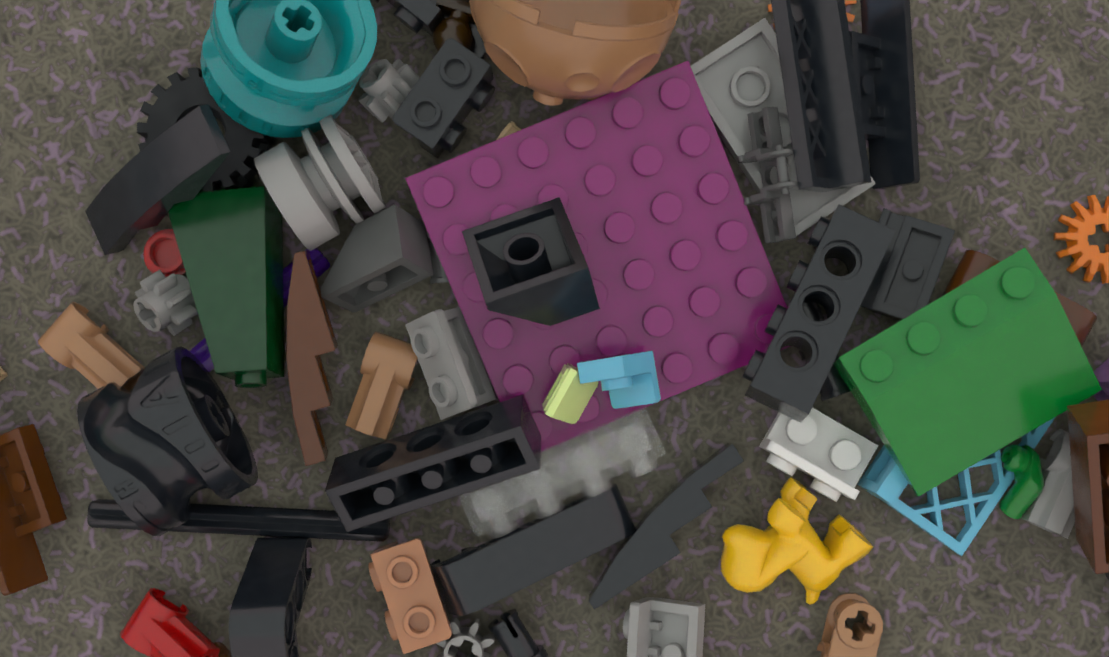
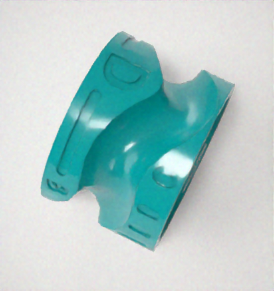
(286, 60)

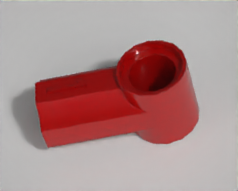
(163, 630)

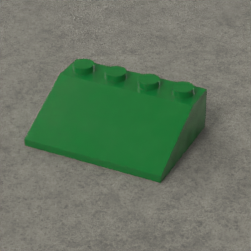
(970, 372)

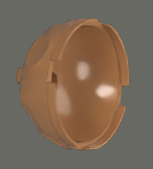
(574, 44)

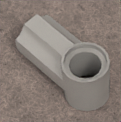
(1055, 505)

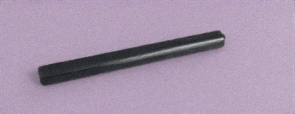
(248, 521)

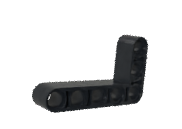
(270, 599)

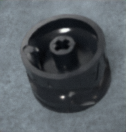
(166, 441)

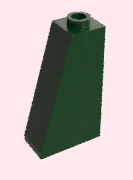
(236, 278)

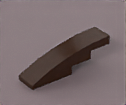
(308, 338)

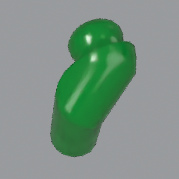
(1028, 479)

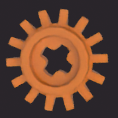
(1077, 239)

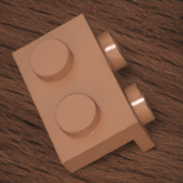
(411, 594)

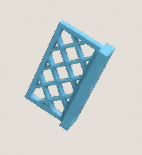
(887, 483)

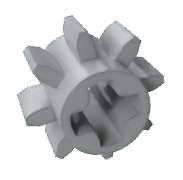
(386, 87)
(165, 303)
(471, 634)

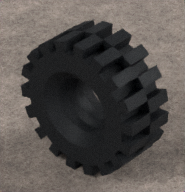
(184, 97)

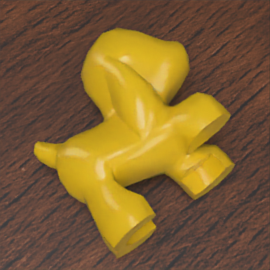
(757, 556)

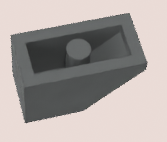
(379, 260)

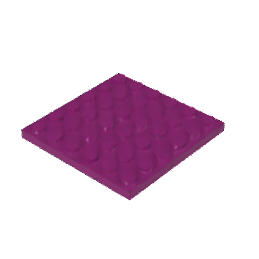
(657, 228)

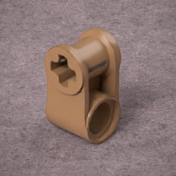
(840, 640)

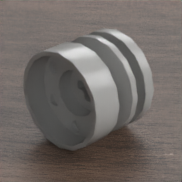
(320, 183)

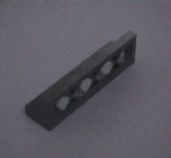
(821, 94)

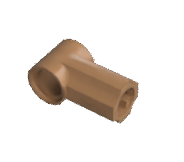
(86, 347)
(385, 377)

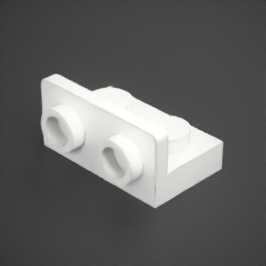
(821, 450)

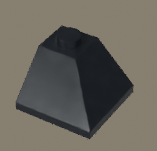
(532, 265)

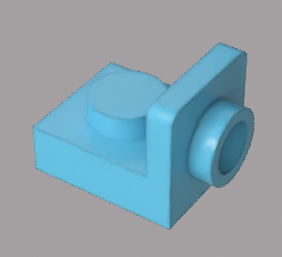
(628, 378)

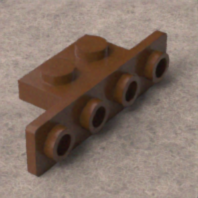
(26, 505)

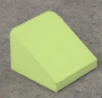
(567, 396)

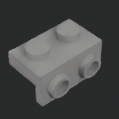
(450, 362)
(664, 628)

